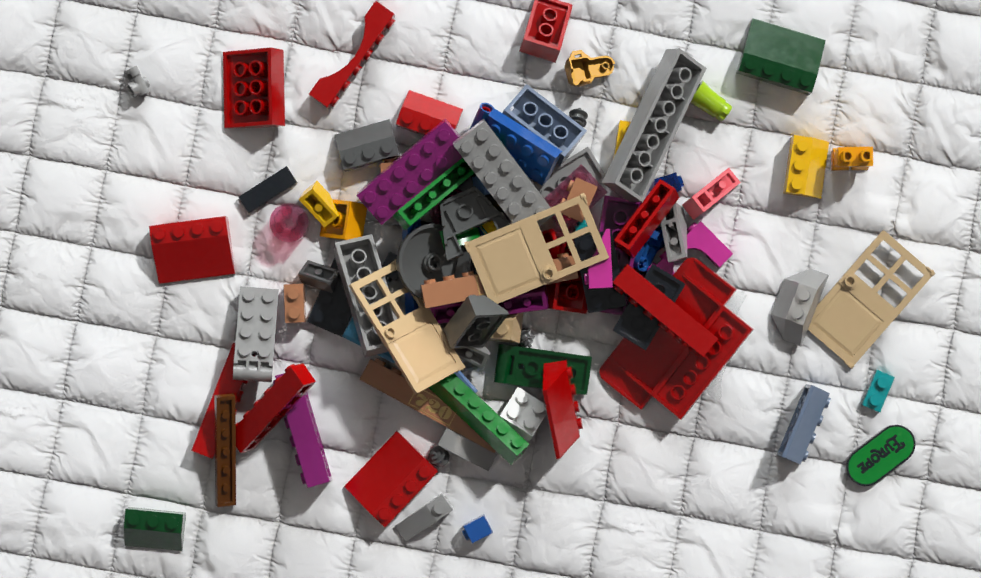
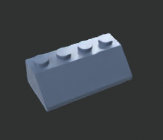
(546, 121)
(803, 424)

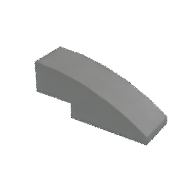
(467, 449)

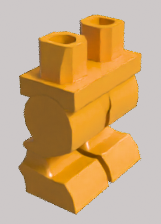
(855, 157)

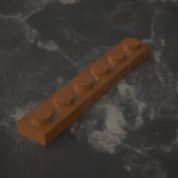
(225, 450)

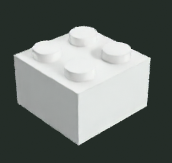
(524, 413)

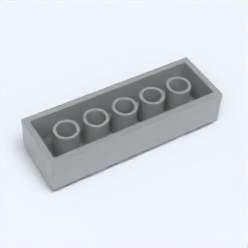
(500, 173)
(356, 260)

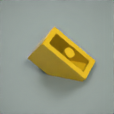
(319, 203)

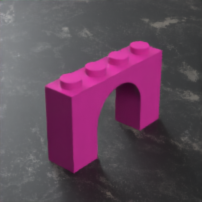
(701, 239)

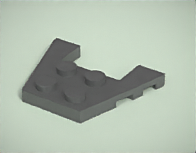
(465, 213)

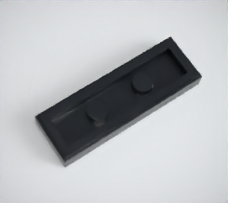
(267, 189)

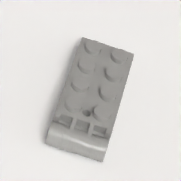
(255, 334)

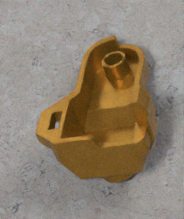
(584, 69)

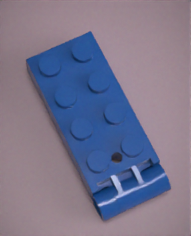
(529, 150)

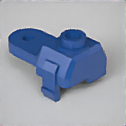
(648, 251)

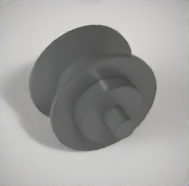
(579, 116)
(526, 339)
(439, 456)

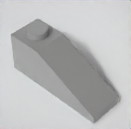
(675, 233)
(424, 517)

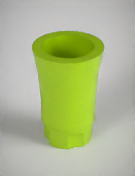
(710, 102)

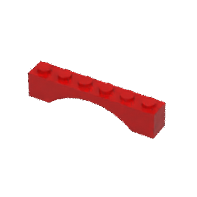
(329, 87)

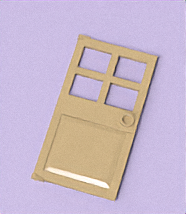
(520, 259)
(854, 313)
(412, 339)

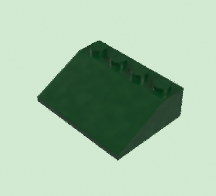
(781, 57)

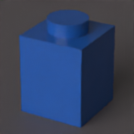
(477, 529)

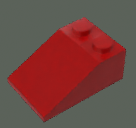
(546, 29)

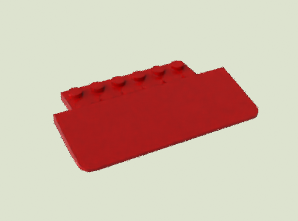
(666, 366)

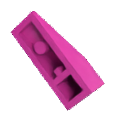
(600, 274)

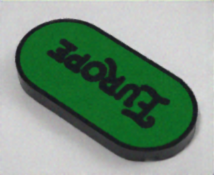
(880, 455)

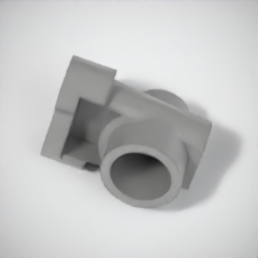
(138, 85)

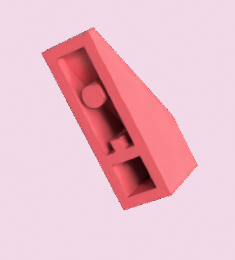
(711, 193)

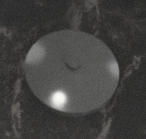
(423, 258)

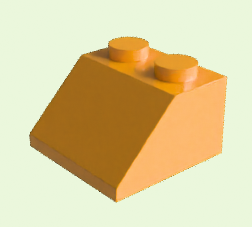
(349, 222)

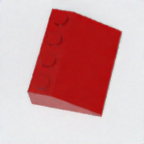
(254, 88)
(192, 249)
(561, 406)
(391, 478)

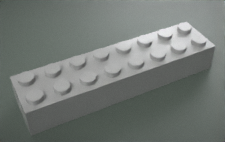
(654, 125)

